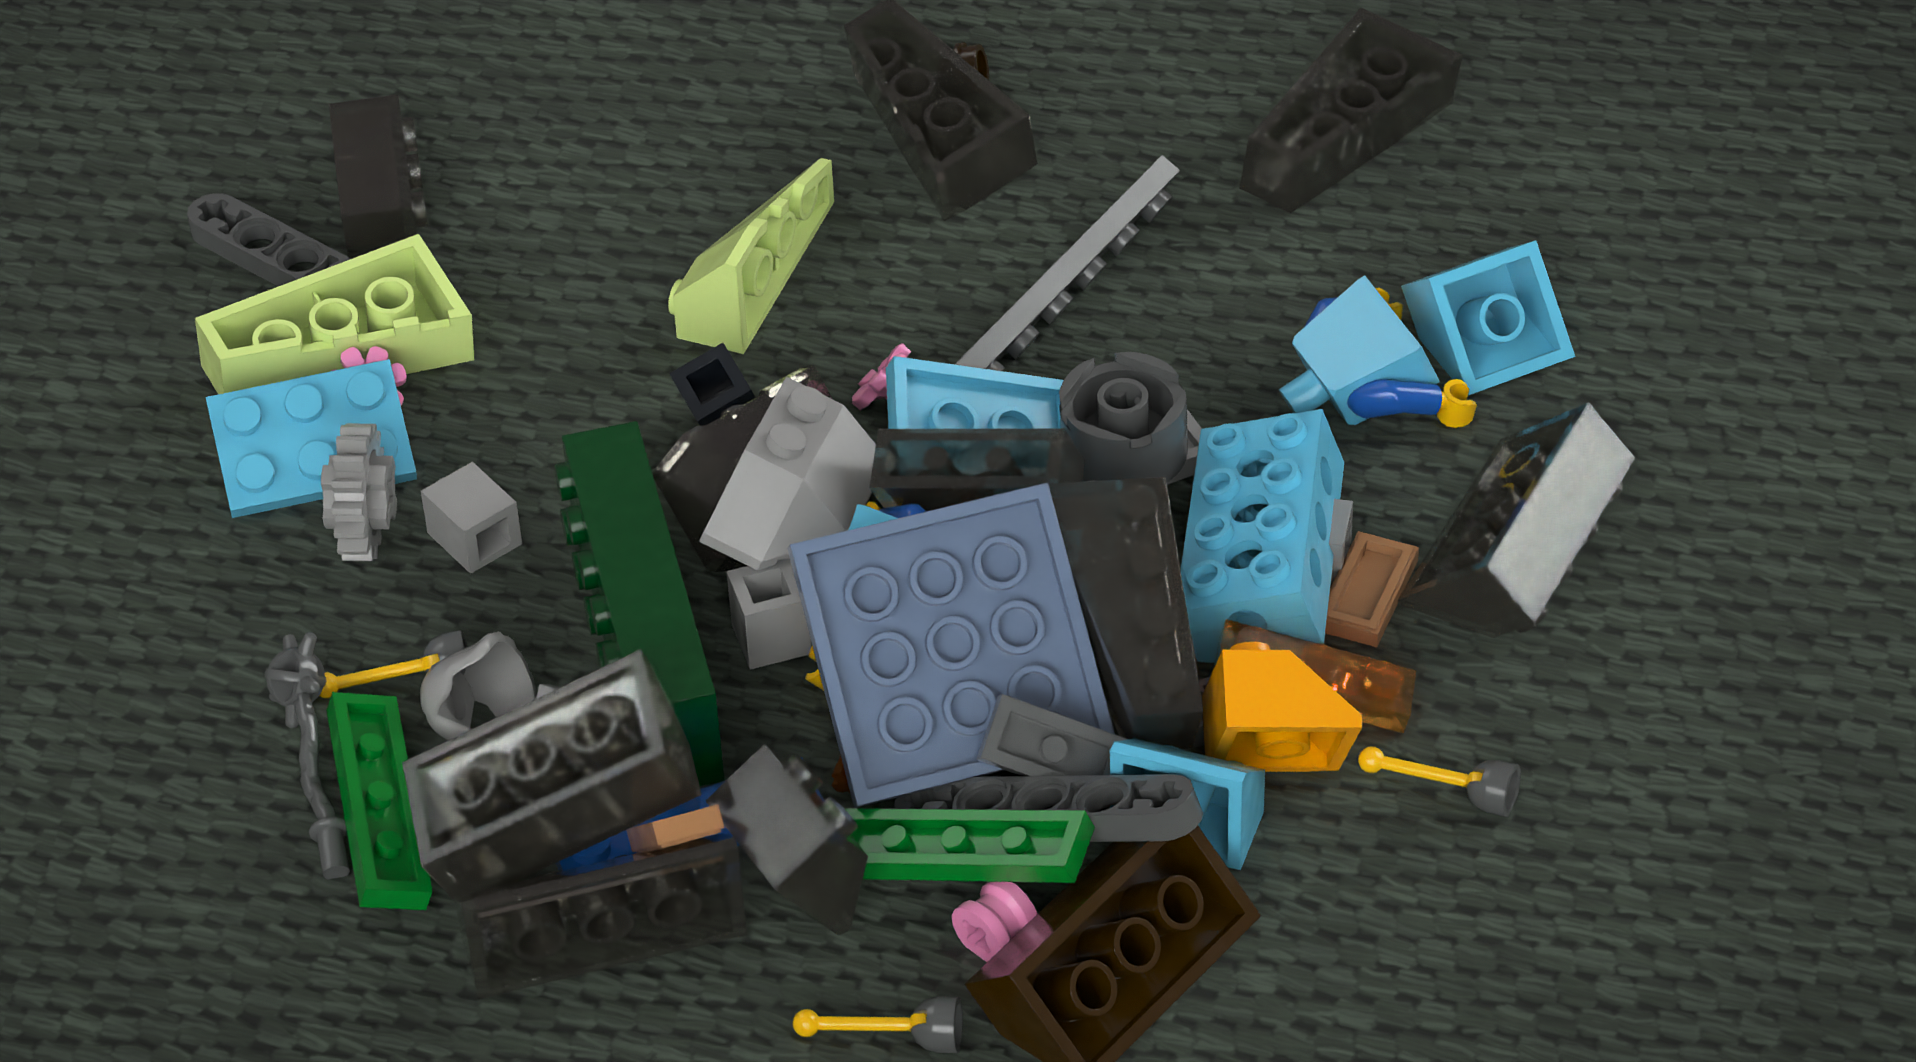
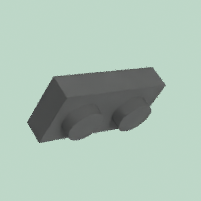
(1043, 742)

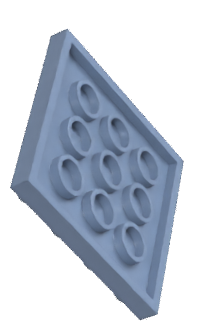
(932, 624)

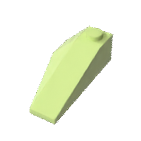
(746, 269)

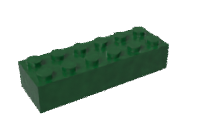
(636, 577)

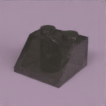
(795, 835)

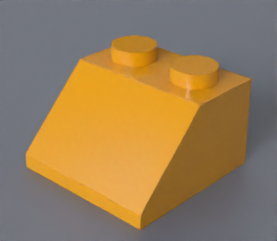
(1275, 713)

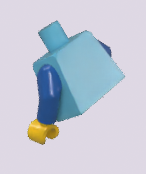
(1369, 363)

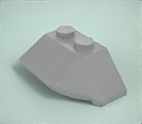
(793, 479)

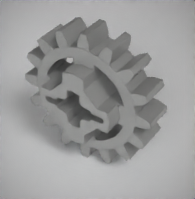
(358, 492)

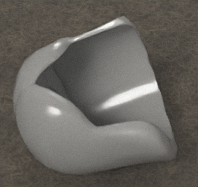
(493, 676)

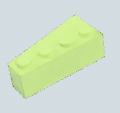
(301, 328)

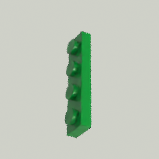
(375, 801)
(973, 844)

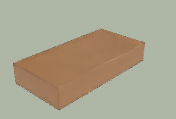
(1369, 588)
(675, 829)

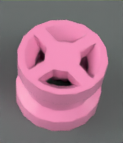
(993, 918)

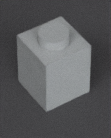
(471, 517)
(768, 614)

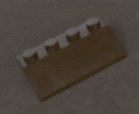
(1114, 949)

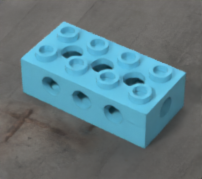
(1261, 528)

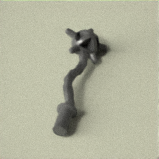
(296, 681)

